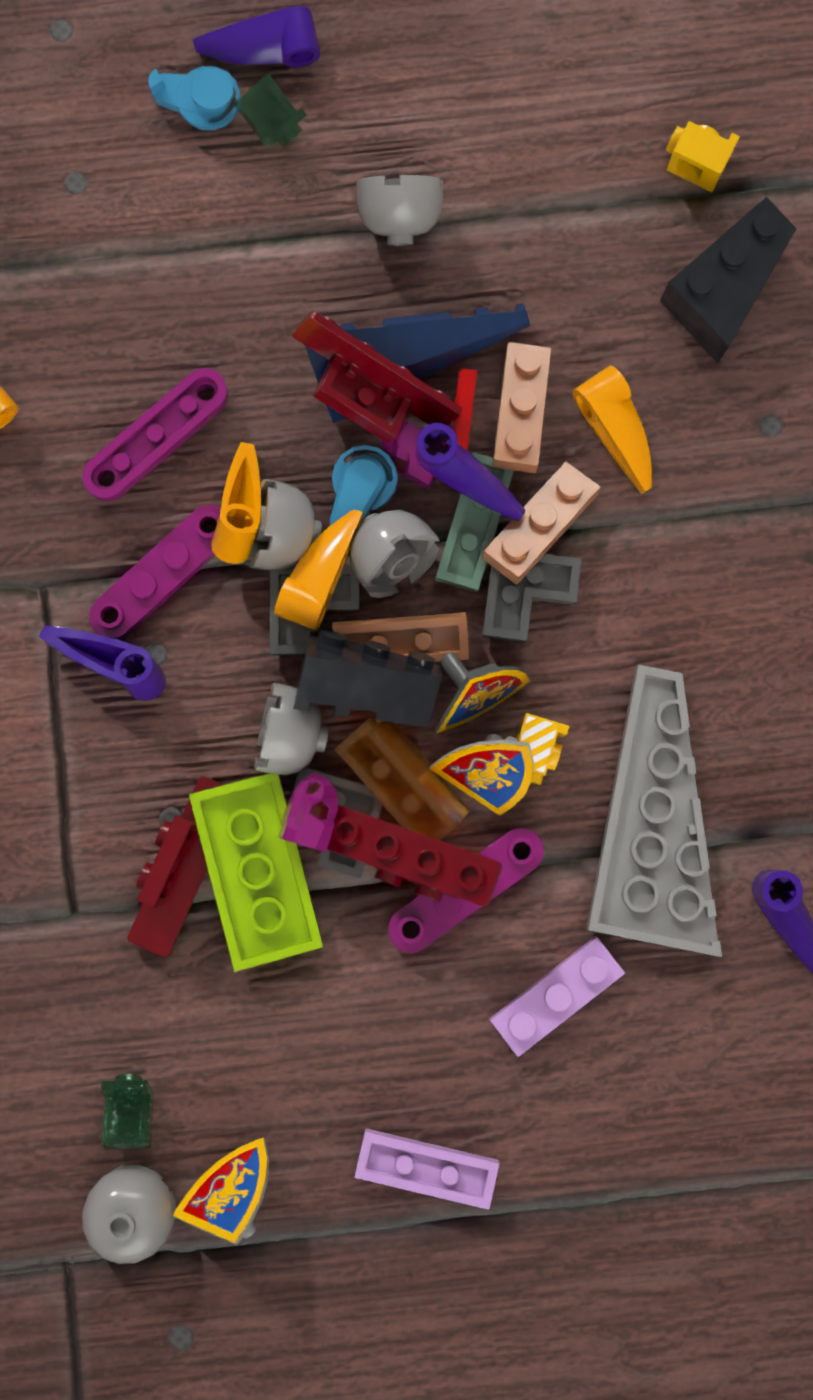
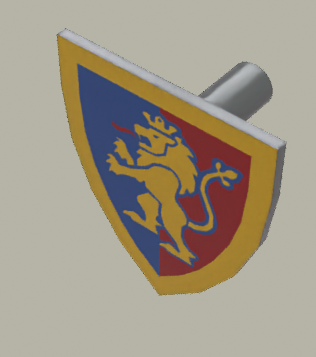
(478, 690)

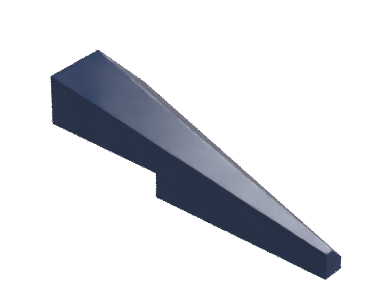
(431, 340)

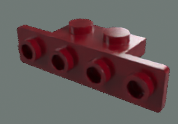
(369, 385)
(414, 857)
(171, 881)

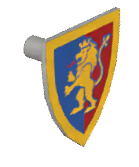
(490, 771)
(229, 1194)

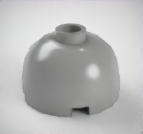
(400, 206)
(284, 528)
(390, 549)
(288, 734)
(128, 1214)

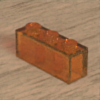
(402, 779)

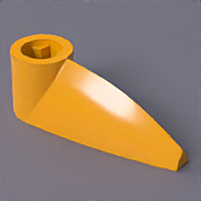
(611, 414)
(239, 508)
(314, 579)

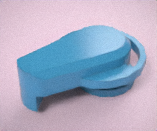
(200, 96)
(363, 482)

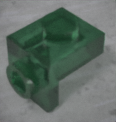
(270, 112)
(127, 1112)

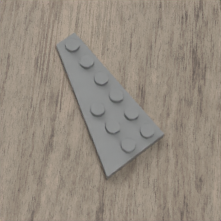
(654, 845)

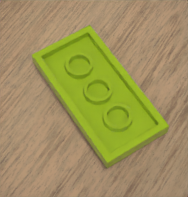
(255, 872)

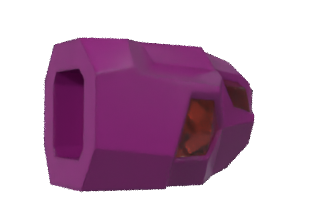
(403, 454)
(310, 813)

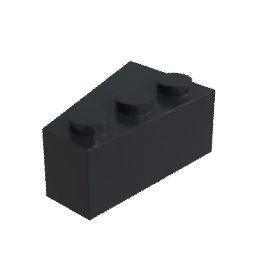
(725, 279)
(367, 679)

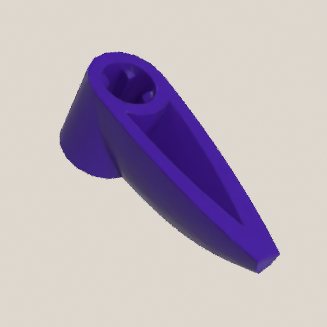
(265, 39)
(465, 472)
(110, 659)
(788, 914)

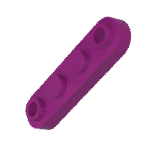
(155, 435)
(156, 576)
(439, 917)

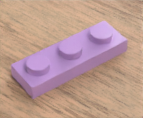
(557, 996)
(427, 1168)

